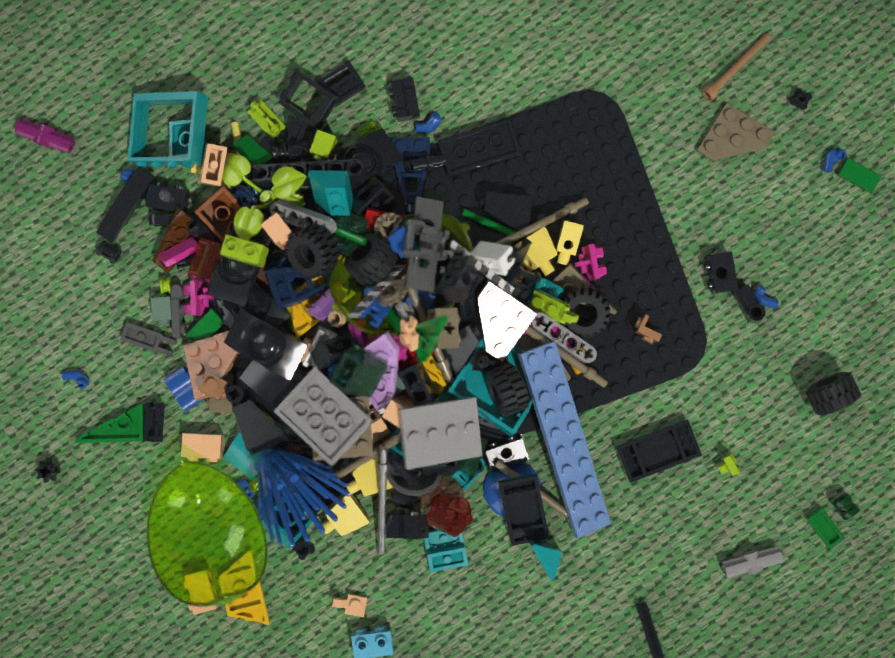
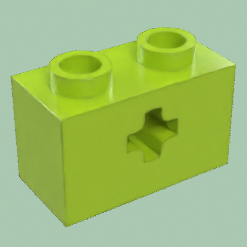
(324, 146)
(244, 251)

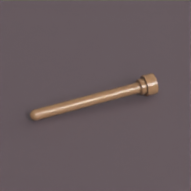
(710, 91)

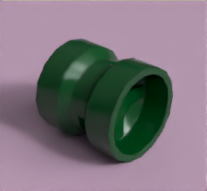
(846, 506)

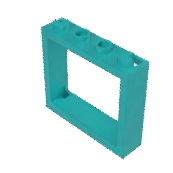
(139, 127)

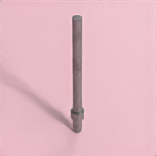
(382, 467)

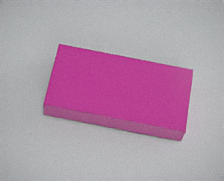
(178, 251)

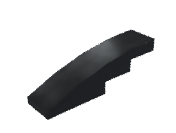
(125, 204)

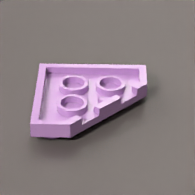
(388, 352)

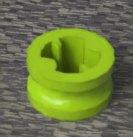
(166, 285)

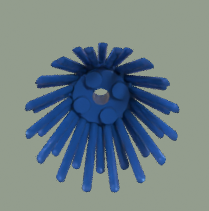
(281, 472)

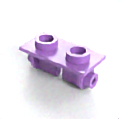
(322, 306)

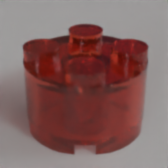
(449, 513)

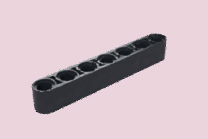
(269, 170)

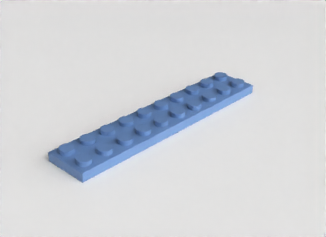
(564, 439)

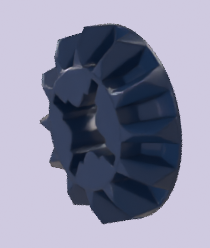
(245, 192)

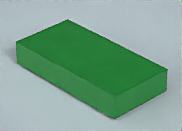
(252, 151)
(859, 175)
(206, 326)
(825, 528)

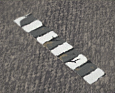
(482, 268)
(375, 292)

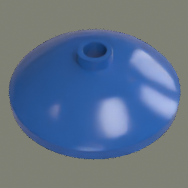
(492, 490)

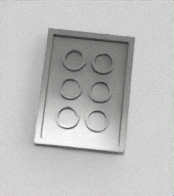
(323, 416)
(440, 432)

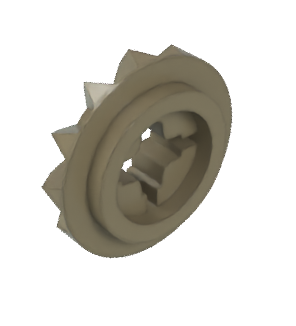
(385, 220)
(392, 293)

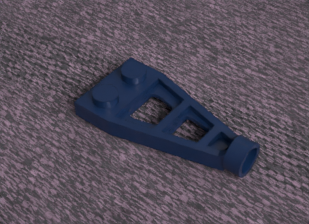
(411, 148)
(282, 289)

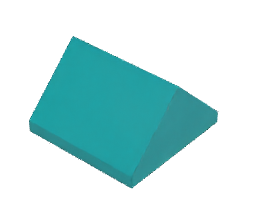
(179, 138)
(548, 556)

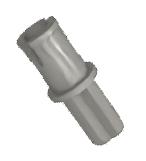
(405, 311)

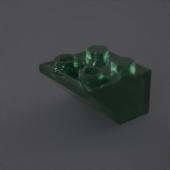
(358, 372)

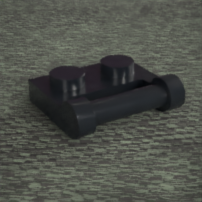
(346, 87)
(522, 288)

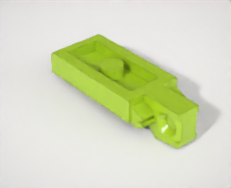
(552, 307)

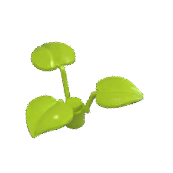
(285, 181)

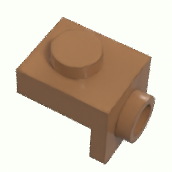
(648, 334)
(213, 386)

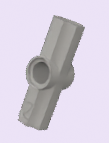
(752, 561)

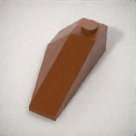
(219, 212)

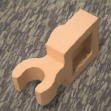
(408, 335)
(354, 604)

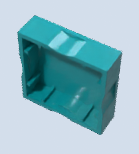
(473, 384)

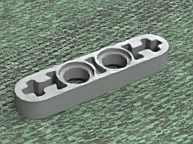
(302, 214)
(564, 335)

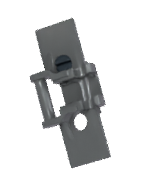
(431, 244)

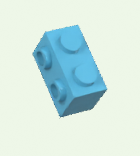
(372, 643)

